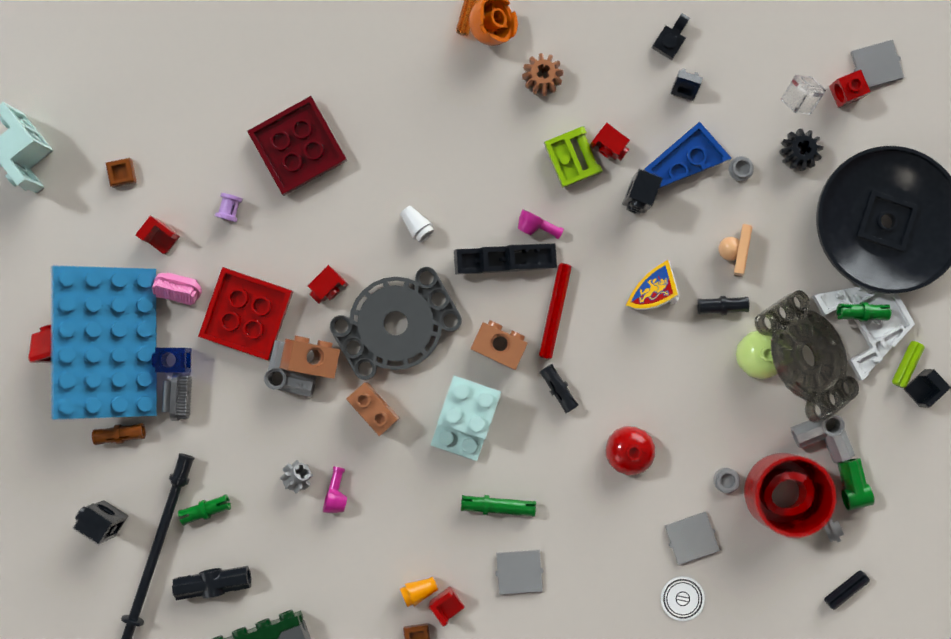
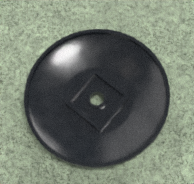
(917, 199)

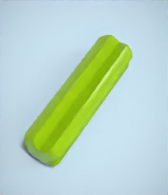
(908, 364)

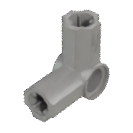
(292, 381)
(835, 438)

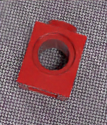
(849, 88)

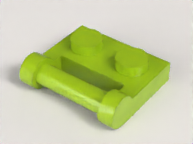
(565, 159)

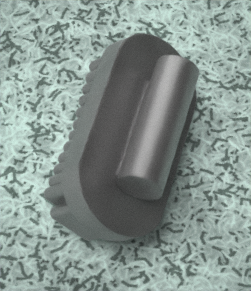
(177, 396)

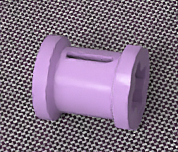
(228, 207)

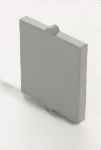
(878, 63)
(692, 538)
(519, 572)

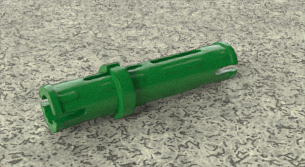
(497, 505)

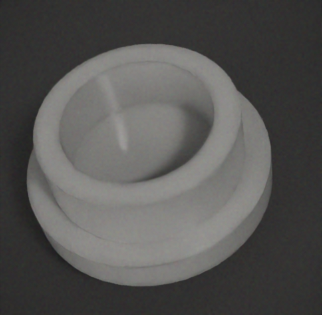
(741, 168)
(833, 530)

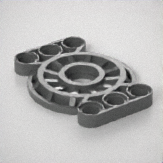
(370, 327)

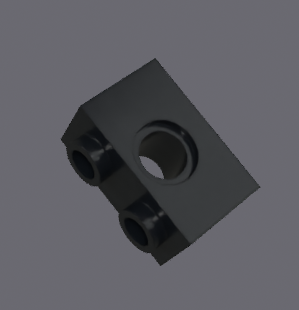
(642, 192)
(99, 521)

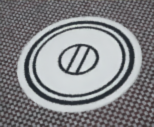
(682, 598)

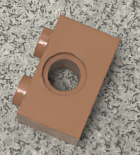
(484, 344)
(295, 357)
(372, 408)

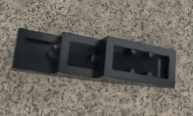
(505, 258)

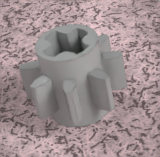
(296, 476)

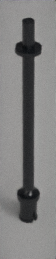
(178, 480)

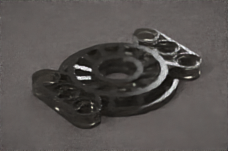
(829, 354)

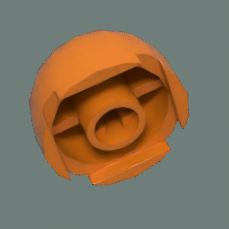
(493, 22)

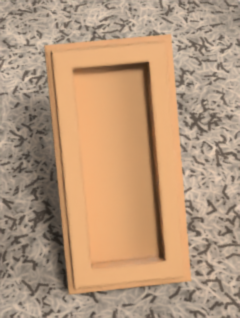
(735, 249)

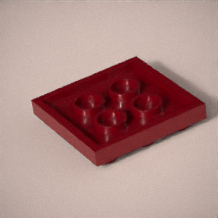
(297, 145)

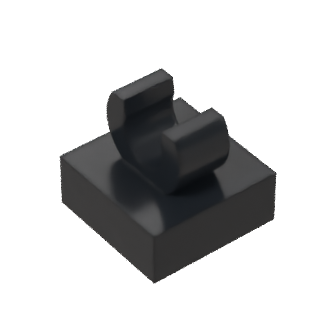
(686, 85)

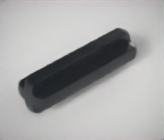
(846, 590)

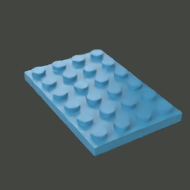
(102, 342)

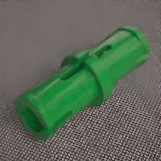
(863, 312)
(204, 509)

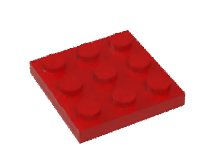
(245, 313)

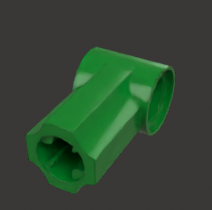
(856, 490)

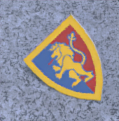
(655, 289)

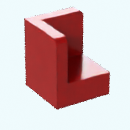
(157, 235)
(446, 605)

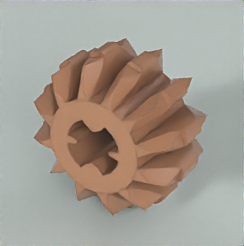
(532, 71)

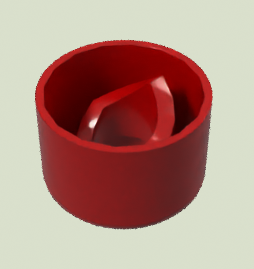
(815, 498)

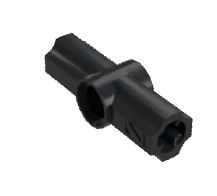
(211, 583)

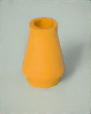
(418, 591)

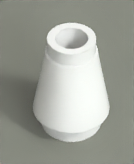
(417, 224)

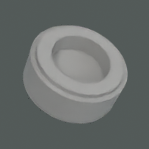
(726, 480)

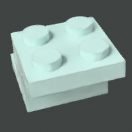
(21, 149)
(465, 418)

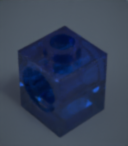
(182, 362)

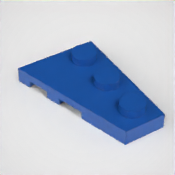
(688, 156)

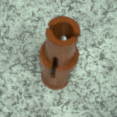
(118, 434)

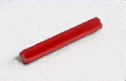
(555, 311)

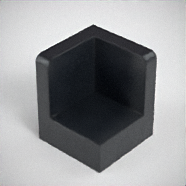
(927, 388)

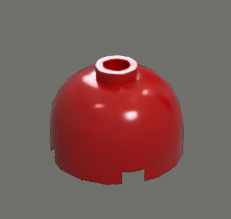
(630, 450)

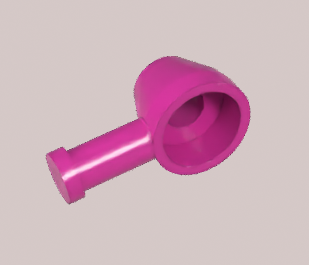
(530, 223)
(335, 500)

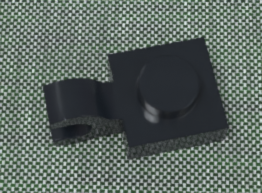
(670, 39)

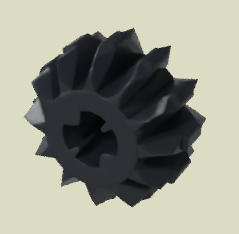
(809, 148)

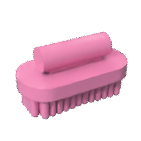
(176, 288)

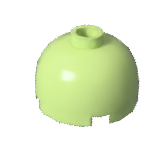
(755, 356)

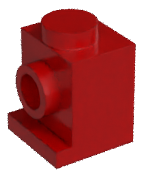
(611, 143)
(326, 285)

